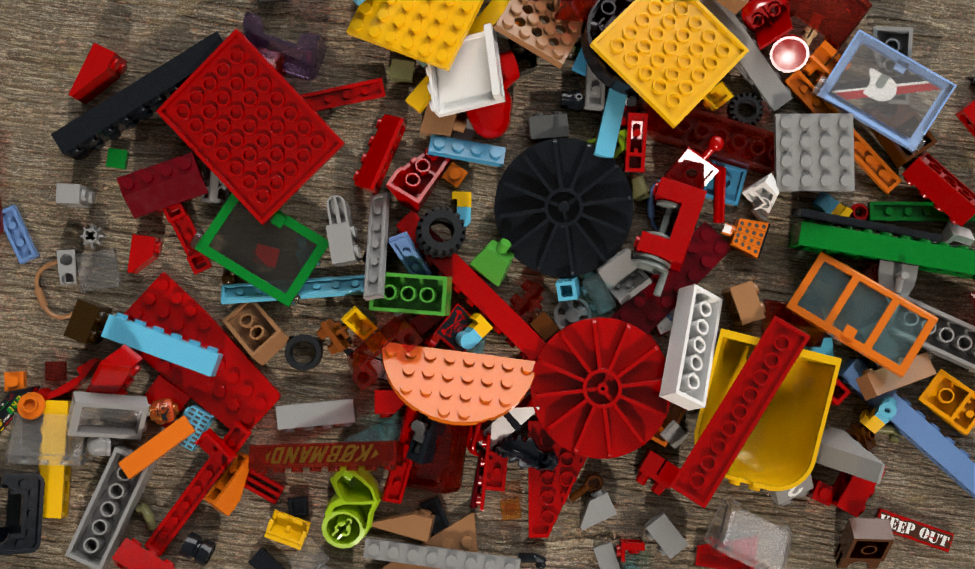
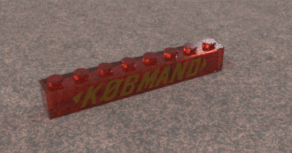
(326, 456)

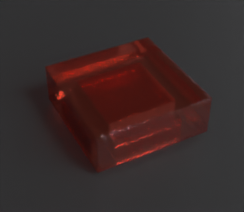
(56, 371)

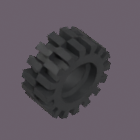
(747, 99)

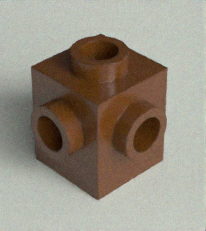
(862, 435)

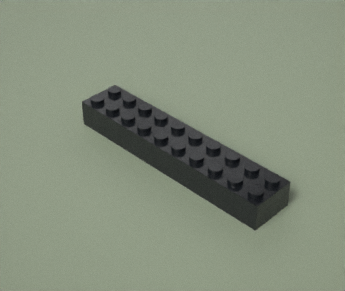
(132, 103)

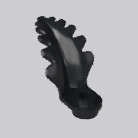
(526, 453)

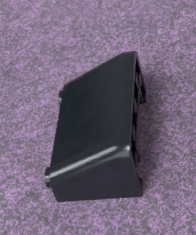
(24, 511)

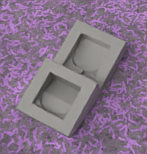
(674, 434)

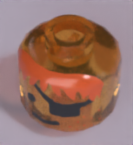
(163, 411)

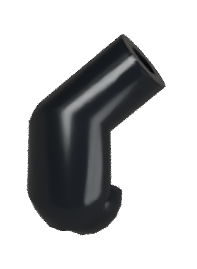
(533, 558)

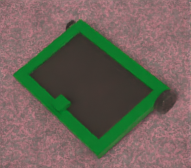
(268, 256)

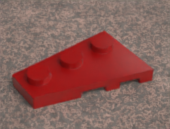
(709, 557)

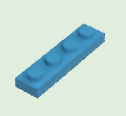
(466, 150)

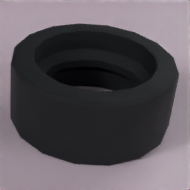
(289, 352)

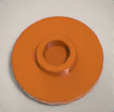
(31, 405)

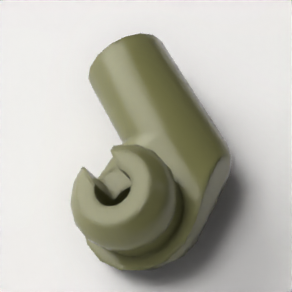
(890, 431)

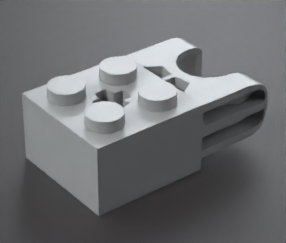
(341, 233)

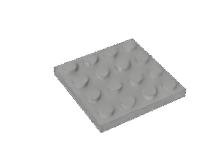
(814, 152)

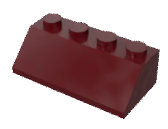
(163, 185)

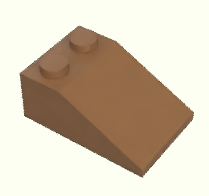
(256, 331)

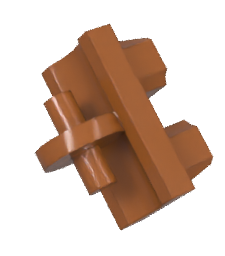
(336, 333)

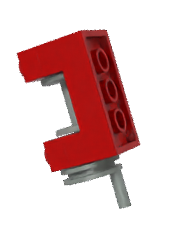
(658, 251)

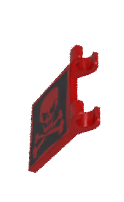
(449, 328)

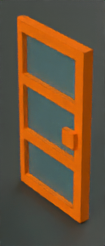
(862, 314)

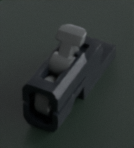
(424, 439)

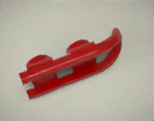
(476, 436)

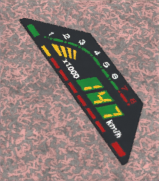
(9, 405)

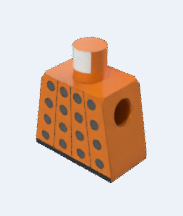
(747, 236)

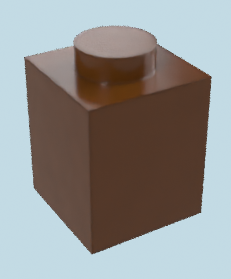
(543, 325)

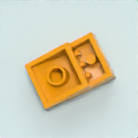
(950, 402)

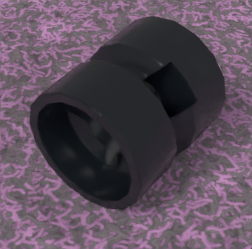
(198, 549)

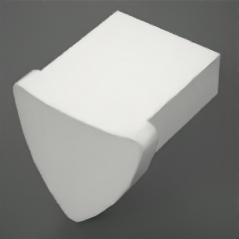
(957, 233)

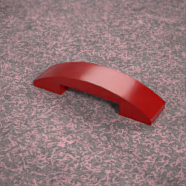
(185, 231)
(85, 373)

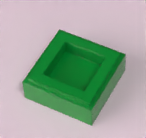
(117, 158)

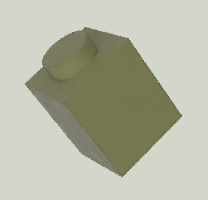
(401, 71)

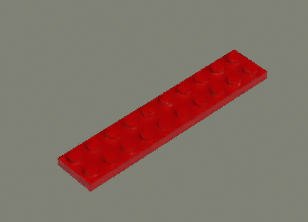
(739, 411)

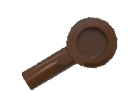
(592, 483)

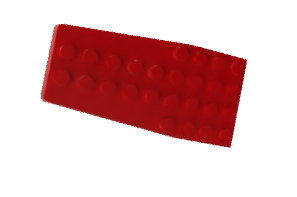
(238, 389)

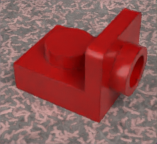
(633, 546)

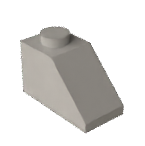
(597, 509)

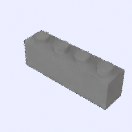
(316, 414)

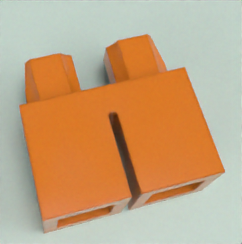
(818, 59)

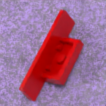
(493, 473)

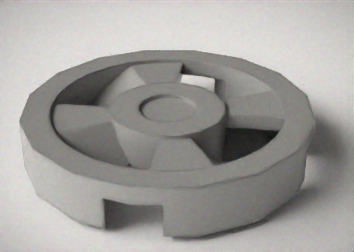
(572, 314)

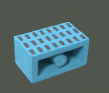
(200, 420)

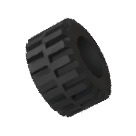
(446, 218)

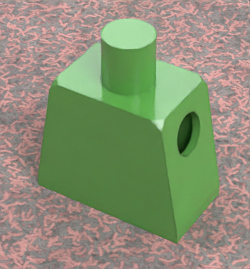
(494, 261)

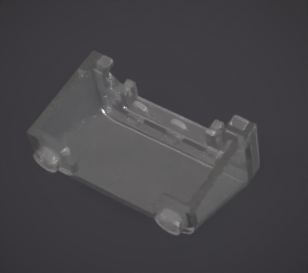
(45, 442)
(749, 537)

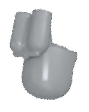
(102, 446)

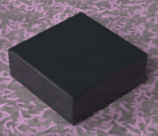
(298, 506)

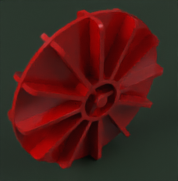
(600, 388)

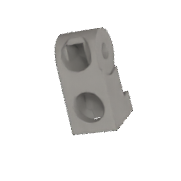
(66, 266)

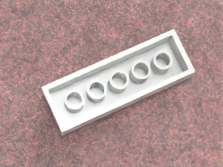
(691, 347)

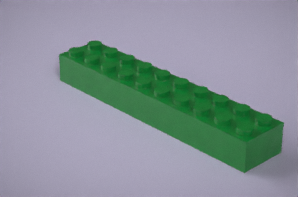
(872, 247)

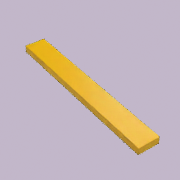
(420, 95)

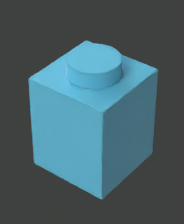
(568, 288)

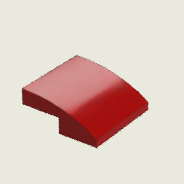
(164, 388)

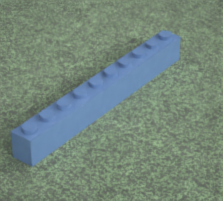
(918, 431)

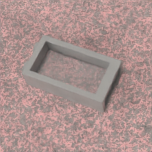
(107, 415)

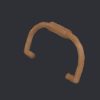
(40, 295)

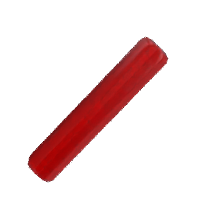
(719, 196)

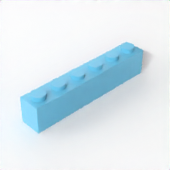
(162, 345)

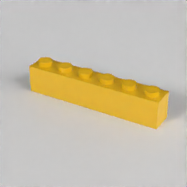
(56, 477)

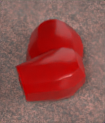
(495, 119)

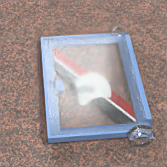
(885, 90)

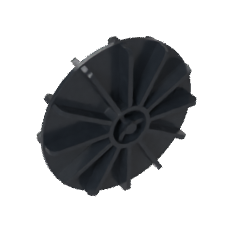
(563, 207)

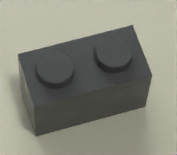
(548, 127)

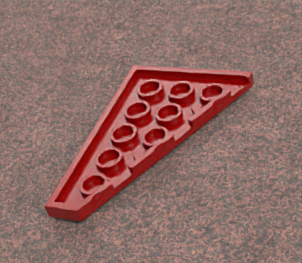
(549, 488)

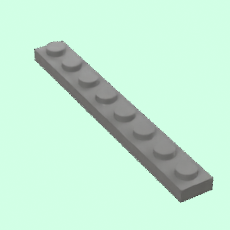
(434, 556)

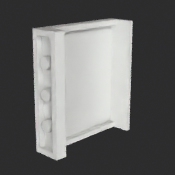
(473, 78)

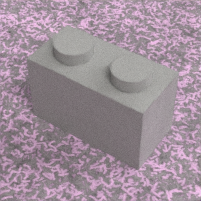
(75, 195)
(665, 534)

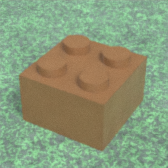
(744, 303)

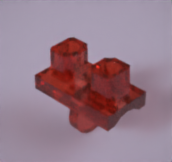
(530, 300)

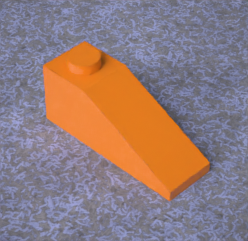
(230, 485)

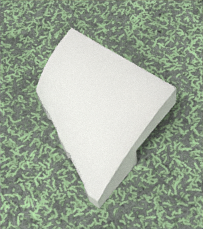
(762, 196)

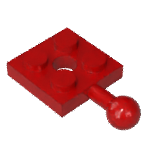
(692, 159)

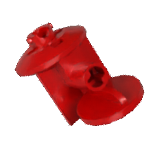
(773, 24)

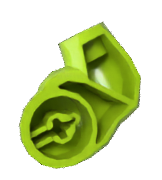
(352, 507)

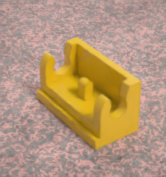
(287, 529)

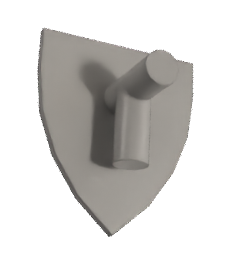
(897, 277)

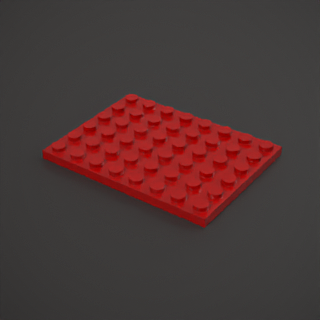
(250, 126)

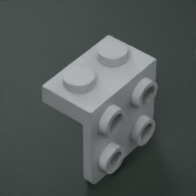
(622, 277)

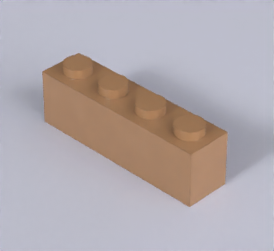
(883, 381)

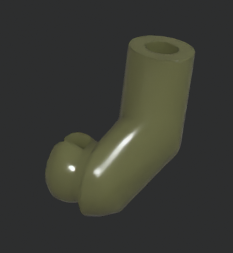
(147, 514)

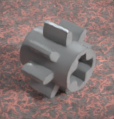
(87, 236)

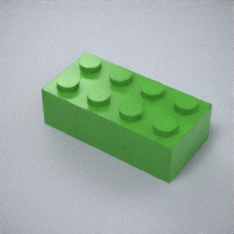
(415, 294)

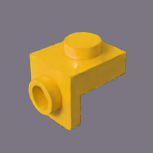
(717, 97)

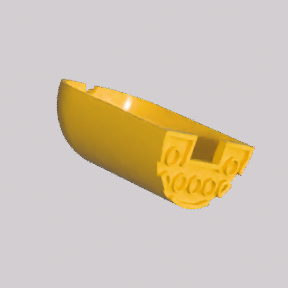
(791, 428)

